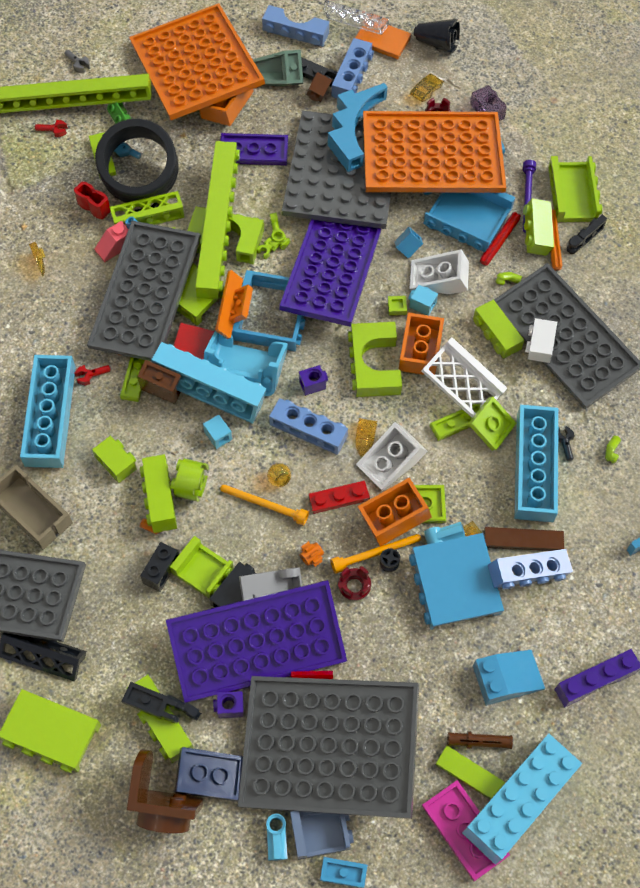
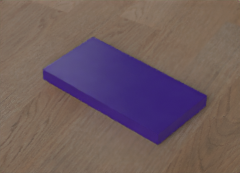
(259, 148)

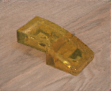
(426, 87)

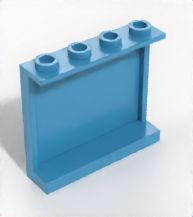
(470, 216)
(455, 580)

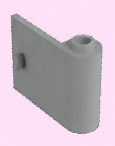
(269, 582)

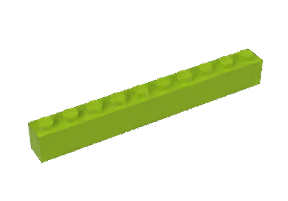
(75, 93)
(217, 220)

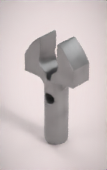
(78, 61)

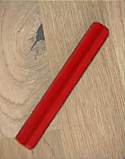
(500, 238)

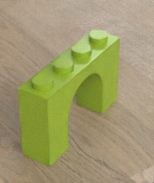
(247, 228)
(367, 380)

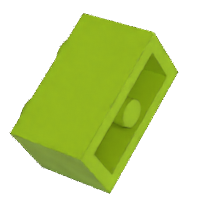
(114, 459)

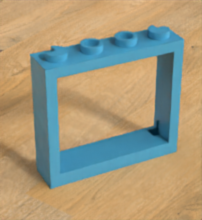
(274, 282)

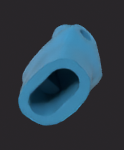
(125, 150)

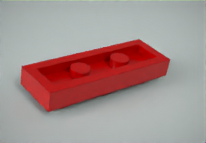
(339, 497)

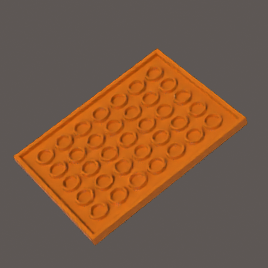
(196, 61)
(433, 152)

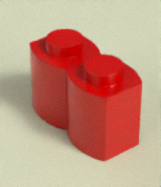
(92, 200)

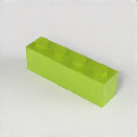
(159, 494)
(169, 734)

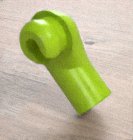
(512, 277)

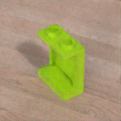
(201, 567)

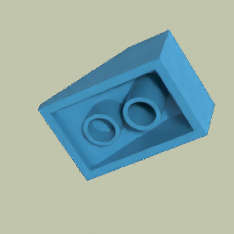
(507, 676)

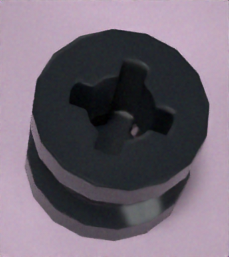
(389, 555)

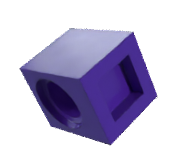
(309, 386)
(236, 711)

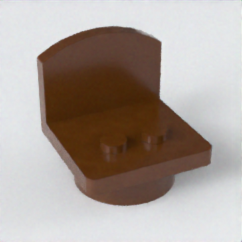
(157, 809)

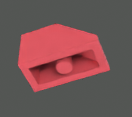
(111, 241)

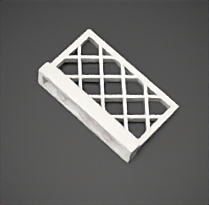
(470, 366)

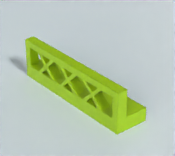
(163, 213)

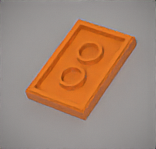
(390, 43)

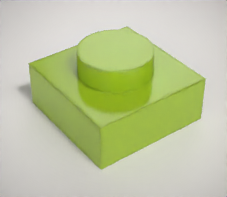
(397, 305)

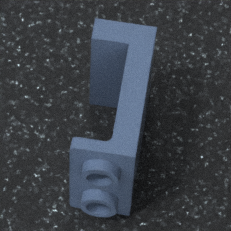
(320, 833)

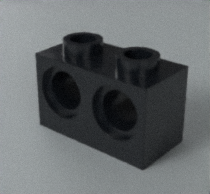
(158, 568)

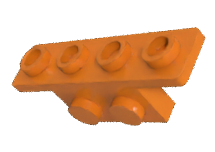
(234, 304)

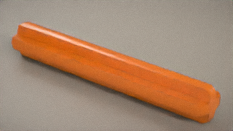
(556, 258)

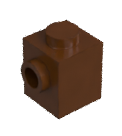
(318, 87)

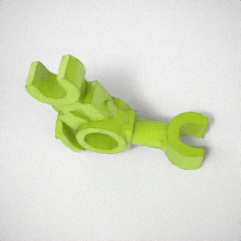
(276, 239)

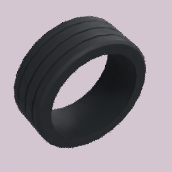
(128, 130)

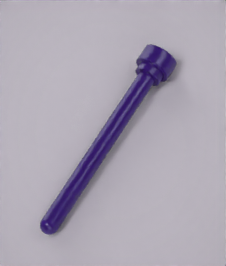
(528, 168)

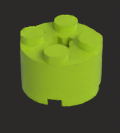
(190, 479)

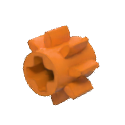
(311, 554)

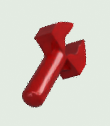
(55, 128)
(89, 373)

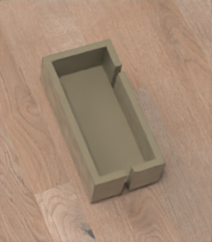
(32, 508)

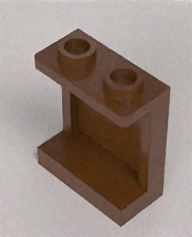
(159, 381)

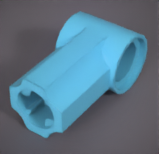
(445, 533)
(276, 839)

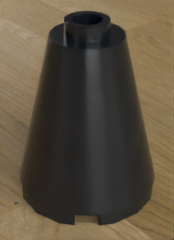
(439, 34)

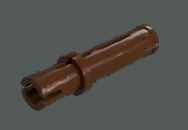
(479, 740)

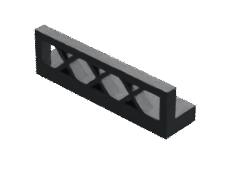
(46, 648)

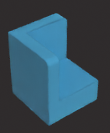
(408, 242)

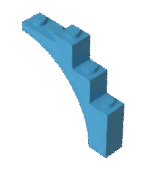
(351, 107)

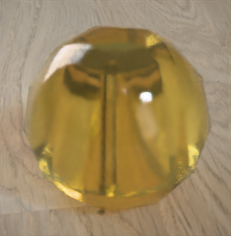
(279, 475)

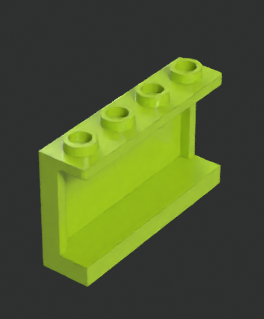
(574, 190)
(190, 305)
(48, 731)

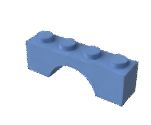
(312, 32)

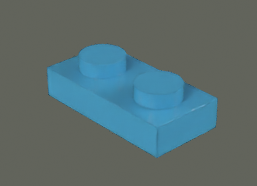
(343, 872)

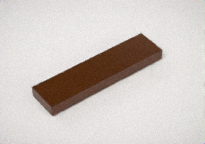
(523, 539)

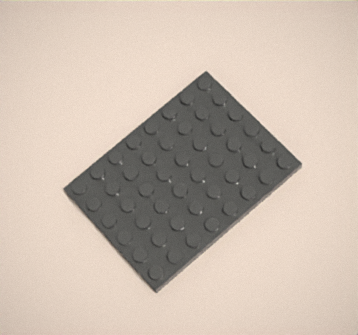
(322, 186)
(330, 746)

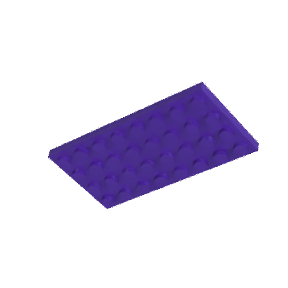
(330, 271)
(256, 637)

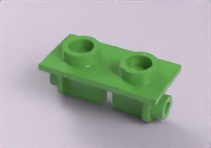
(118, 112)

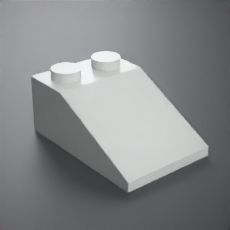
(441, 273)
(391, 456)

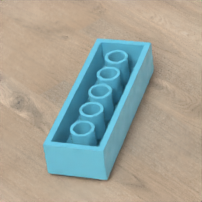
(212, 383)
(48, 411)
(536, 464)
(522, 799)

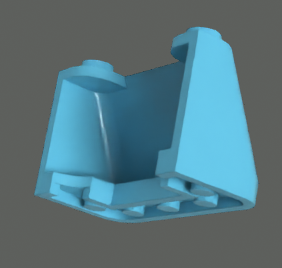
(250, 363)

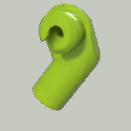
(611, 446)

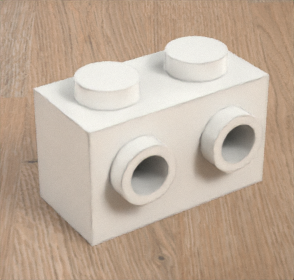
(542, 340)

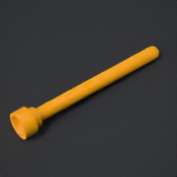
(299, 516)
(339, 564)

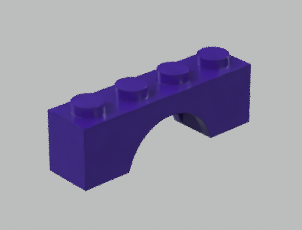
(596, 677)

